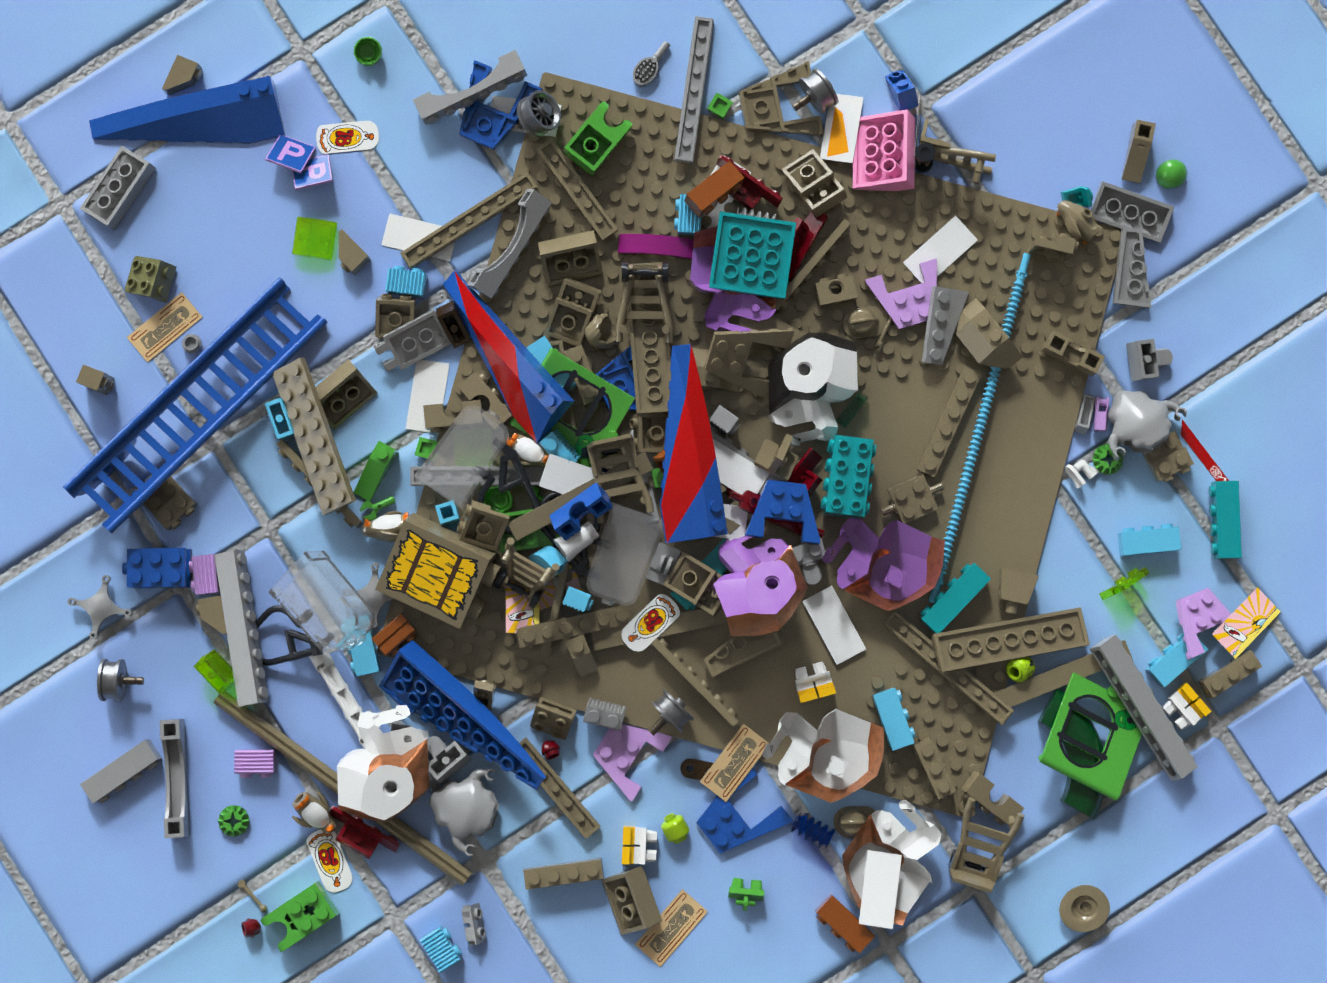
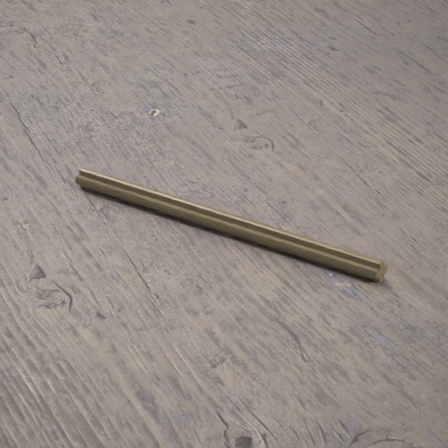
(329, 778)

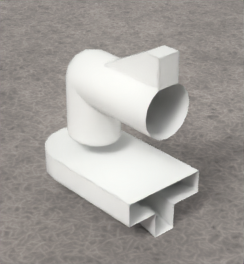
(1073, 472)

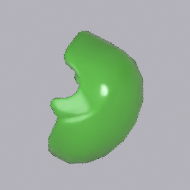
(367, 51)
(1171, 174)
(498, 502)

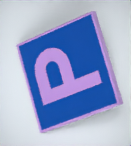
(290, 153)
(315, 173)

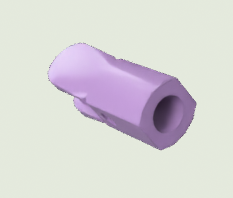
(1100, 417)

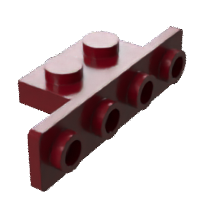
(752, 188)
(804, 237)
(803, 471)
(360, 836)

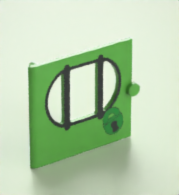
(618, 402)
(1113, 764)

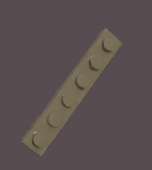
(577, 189)
(817, 260)
(949, 421)
(298, 464)
(573, 626)
(702, 687)
(562, 794)

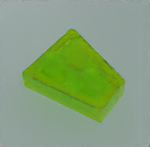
(1124, 582)

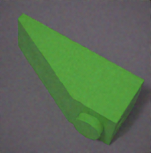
(375, 470)

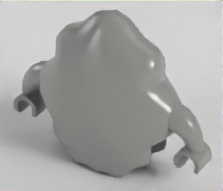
(1140, 422)
(465, 808)

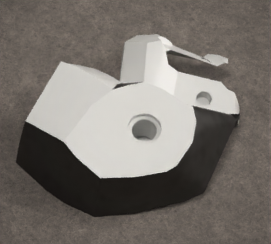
(807, 379)

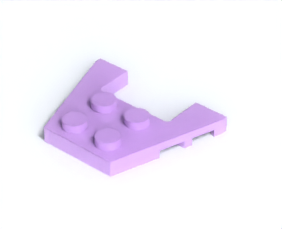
(908, 305)
(1197, 614)
(620, 749)

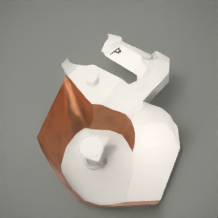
(828, 760)
(387, 773)
(887, 835)

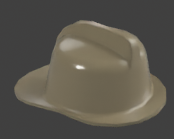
(865, 322)
(850, 819)

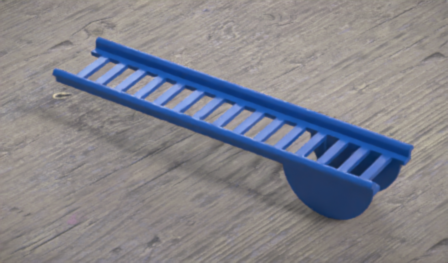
(118, 448)

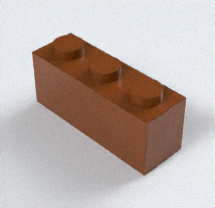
(714, 189)
(844, 924)

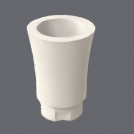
(577, 542)

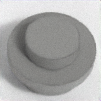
(191, 343)

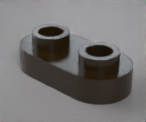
(699, 768)

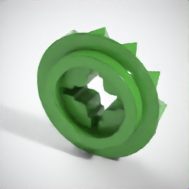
(1103, 466)
(240, 814)

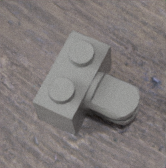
(1146, 359)
(807, 558)
(662, 563)
(445, 759)

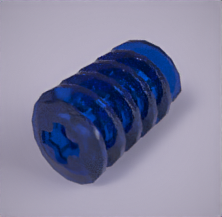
(813, 830)

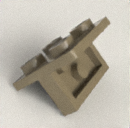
(777, 458)
(552, 718)

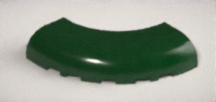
(1082, 729)

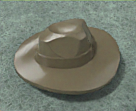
(1084, 908)

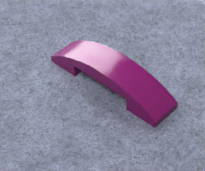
(655, 245)

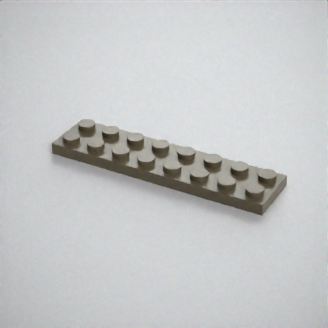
(649, 355)
(314, 436)
(1010, 640)

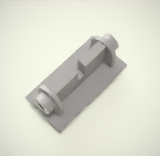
(476, 932)

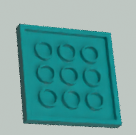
(752, 255)

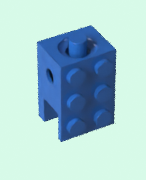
(158, 568)

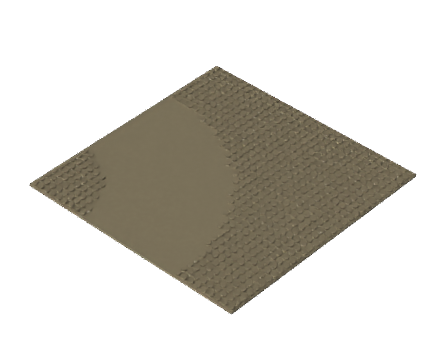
(1010, 485)

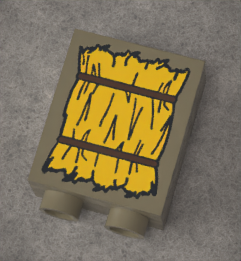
(438, 572)

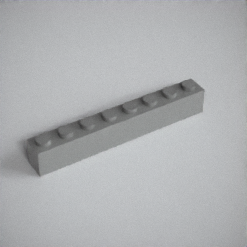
(241, 628)
(1143, 707)

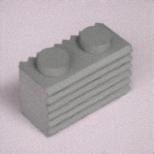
(724, 421)
(604, 714)

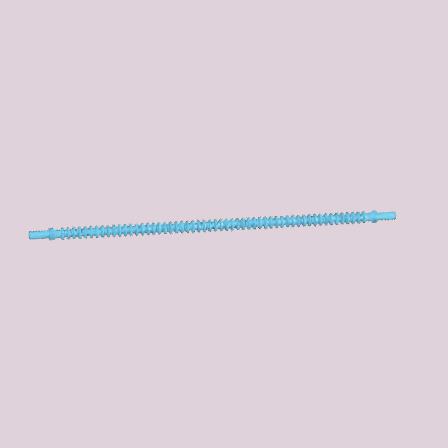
(975, 443)

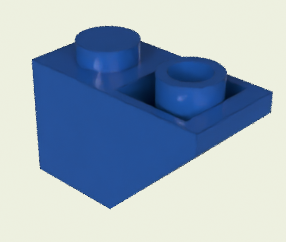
(902, 90)

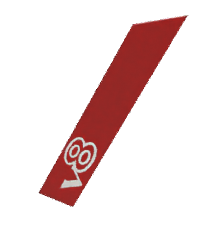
(1202, 454)

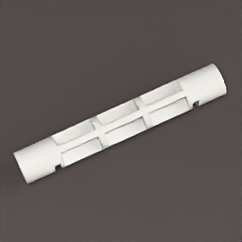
(339, 689)

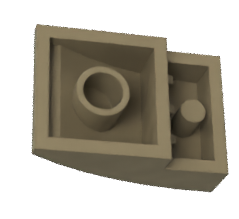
(814, 183)
(572, 311)
(695, 583)

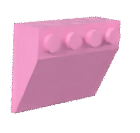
(885, 152)

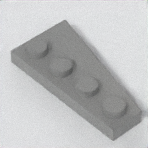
(1131, 271)
(942, 320)

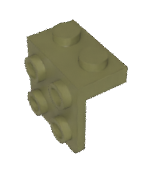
(150, 278)

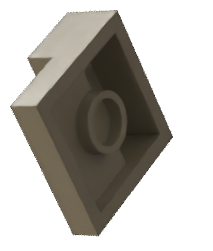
(1059, 248)
(393, 313)
(648, 432)
(1169, 459)
(170, 504)
(482, 526)

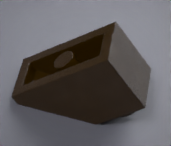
(452, 324)

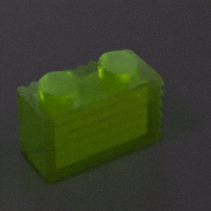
(215, 671)

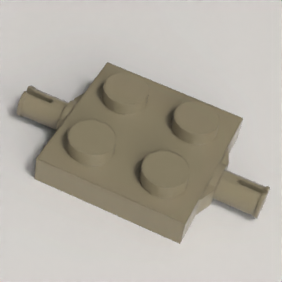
(912, 499)

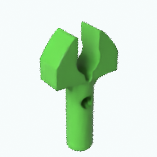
(377, 506)

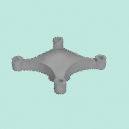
(373, 597)
(100, 607)

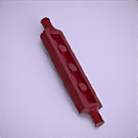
(748, 503)

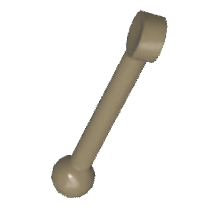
(883, 333)
(242, 884)

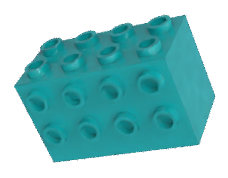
(848, 477)

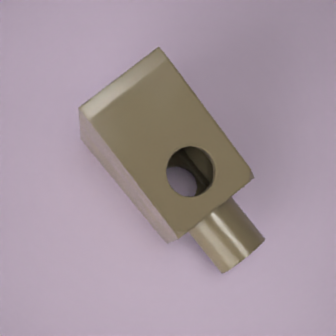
(1015, 588)

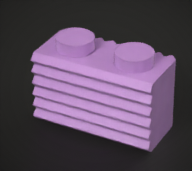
(204, 575)
(255, 762)

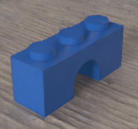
(568, 517)

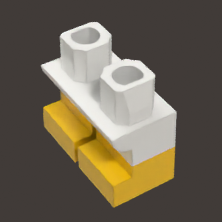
(822, 681)
(1187, 704)
(637, 836)

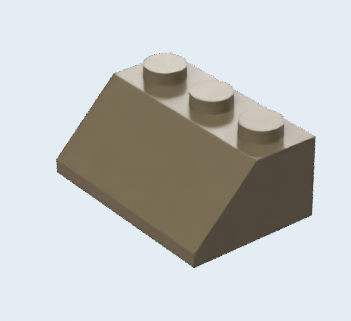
(570, 257)
(344, 393)
(631, 900)

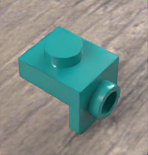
(1078, 195)

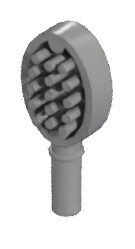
(647, 68)

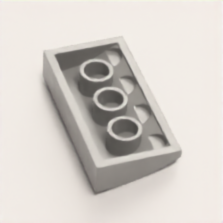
(117, 188)
(1131, 210)

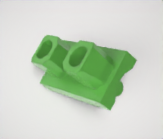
(746, 896)

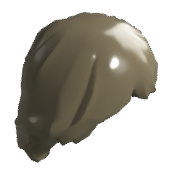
(601, 332)

